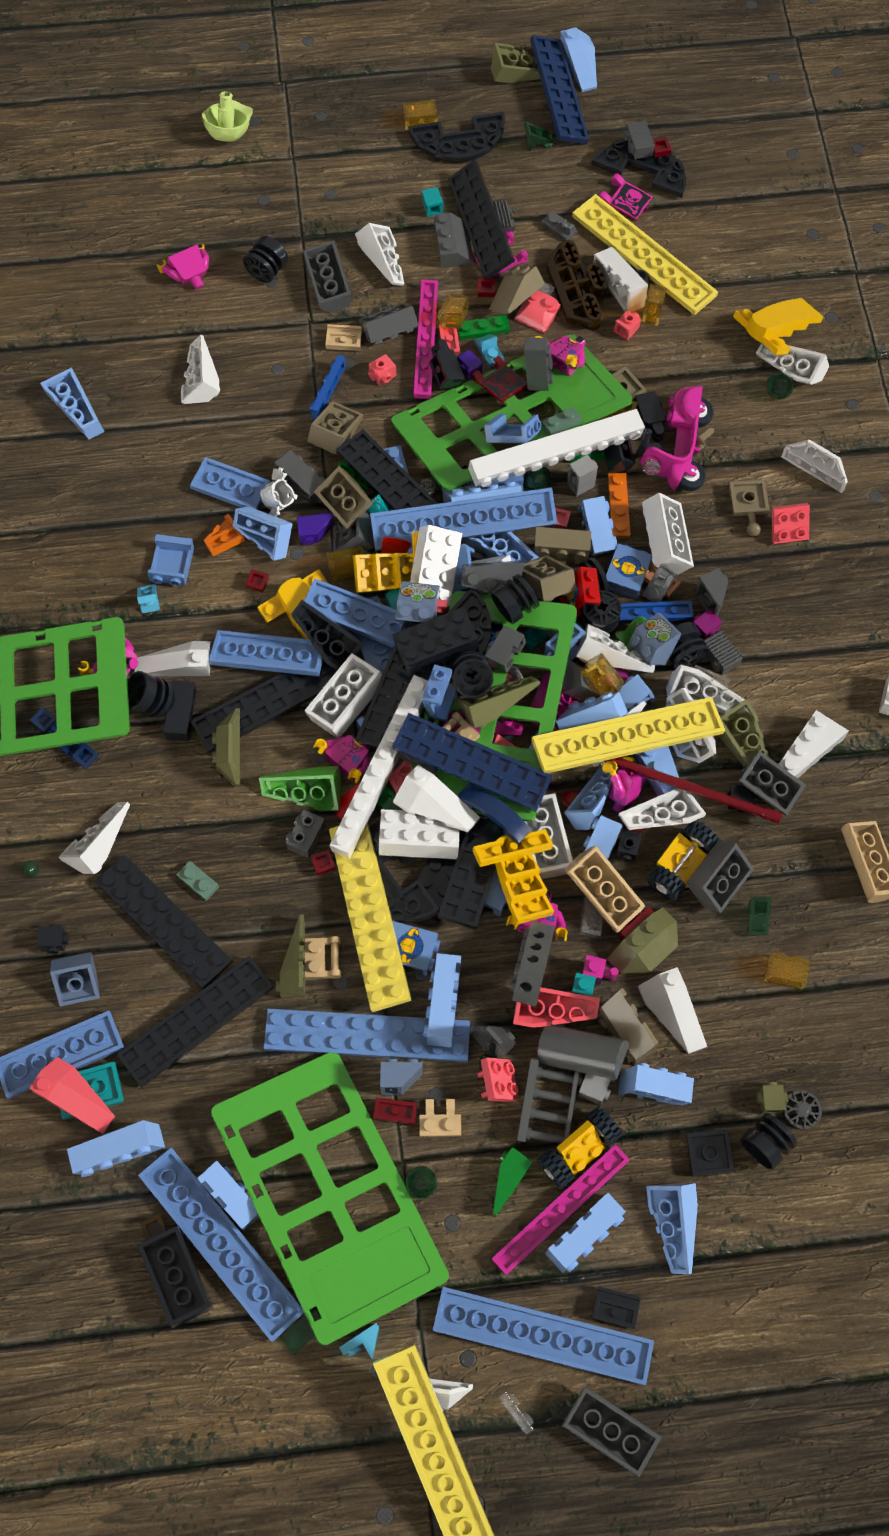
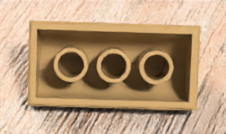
(869, 858)
(604, 888)

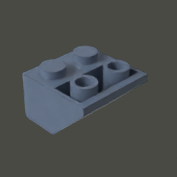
(399, 1076)

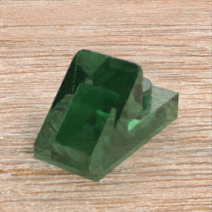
(537, 135)
(759, 915)
(300, 1333)

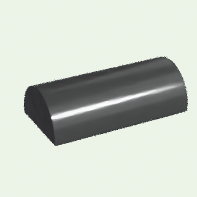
(328, 277)
(582, 1051)
(611, 1431)

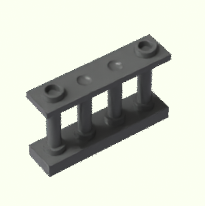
(533, 1092)

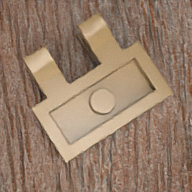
(440, 1125)

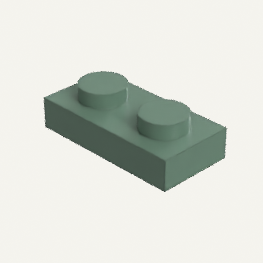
(561, 421)
(198, 880)

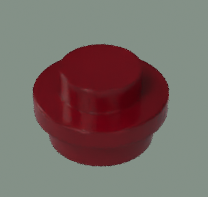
(568, 797)

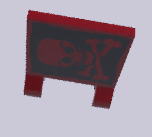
(502, 382)

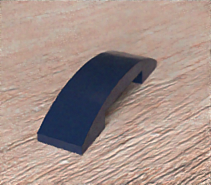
(80, 752)
(497, 811)

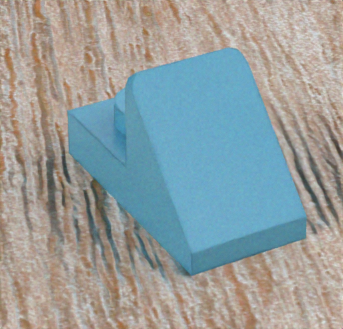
(488, 348)
(148, 598)
(367, 1338)

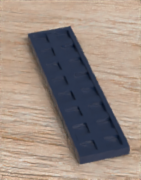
(559, 89)
(472, 762)

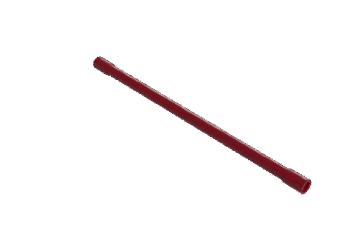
(765, 813)

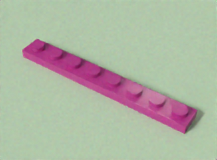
(425, 338)
(560, 1210)

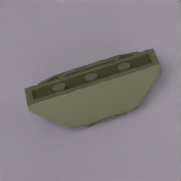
(228, 747)
(646, 945)

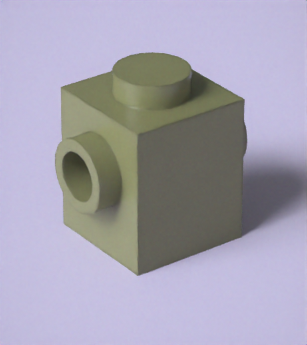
(772, 1098)

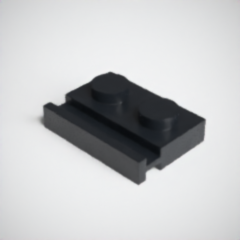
(616, 1308)

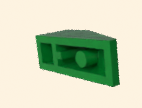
(511, 1172)

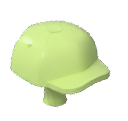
(227, 119)

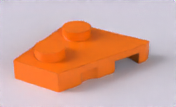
(223, 537)

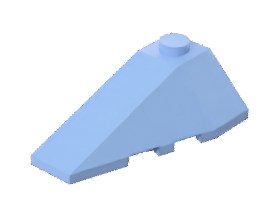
(580, 57)
(590, 801)
(675, 1216)

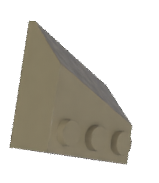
(622, 1023)

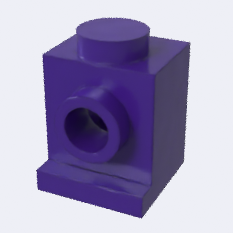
(469, 363)

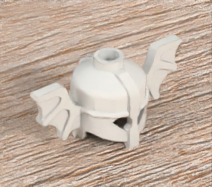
(276, 494)

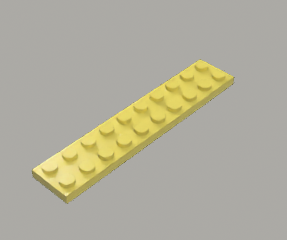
(645, 254)
(627, 735)
(372, 925)
(431, 1444)

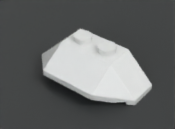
(817, 462)
(693, 750)
(449, 1392)

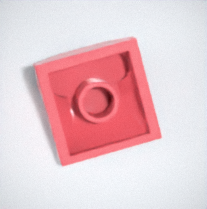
(538, 311)

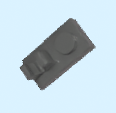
(559, 226)
(659, 584)

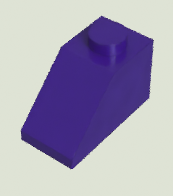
(314, 527)

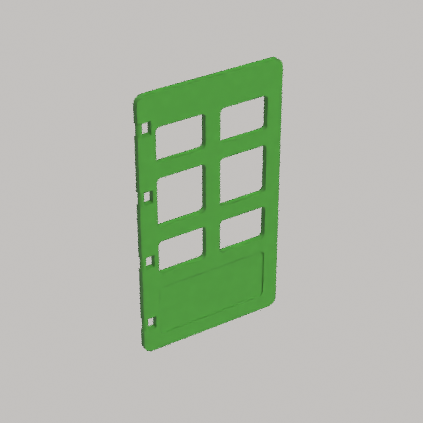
(588, 390)
(549, 617)
(109, 679)
(369, 1268)

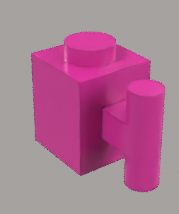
(595, 967)

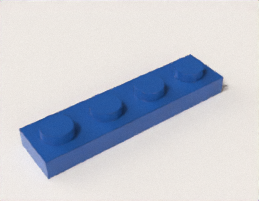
(330, 382)
(670, 610)

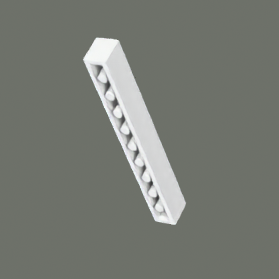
(556, 448)
(376, 773)

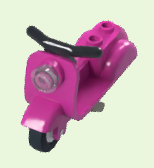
(686, 414)

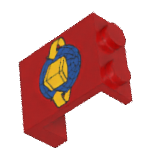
(587, 589)

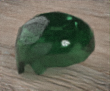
(779, 386)
(538, 479)
(421, 1182)

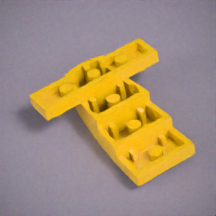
(778, 321)
(383, 571)
(288, 597)
(519, 873)

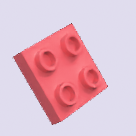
(790, 523)
(499, 1080)

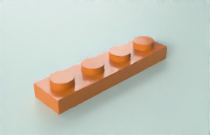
(619, 505)

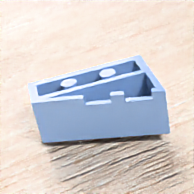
(265, 530)
(635, 692)
(592, 710)
(604, 835)
(229, 1194)

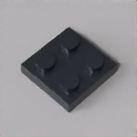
(709, 1153)

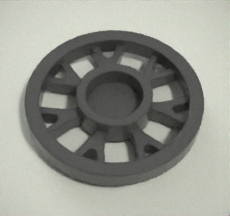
(803, 1110)

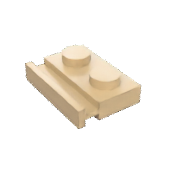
(343, 337)

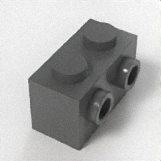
(305, 833)

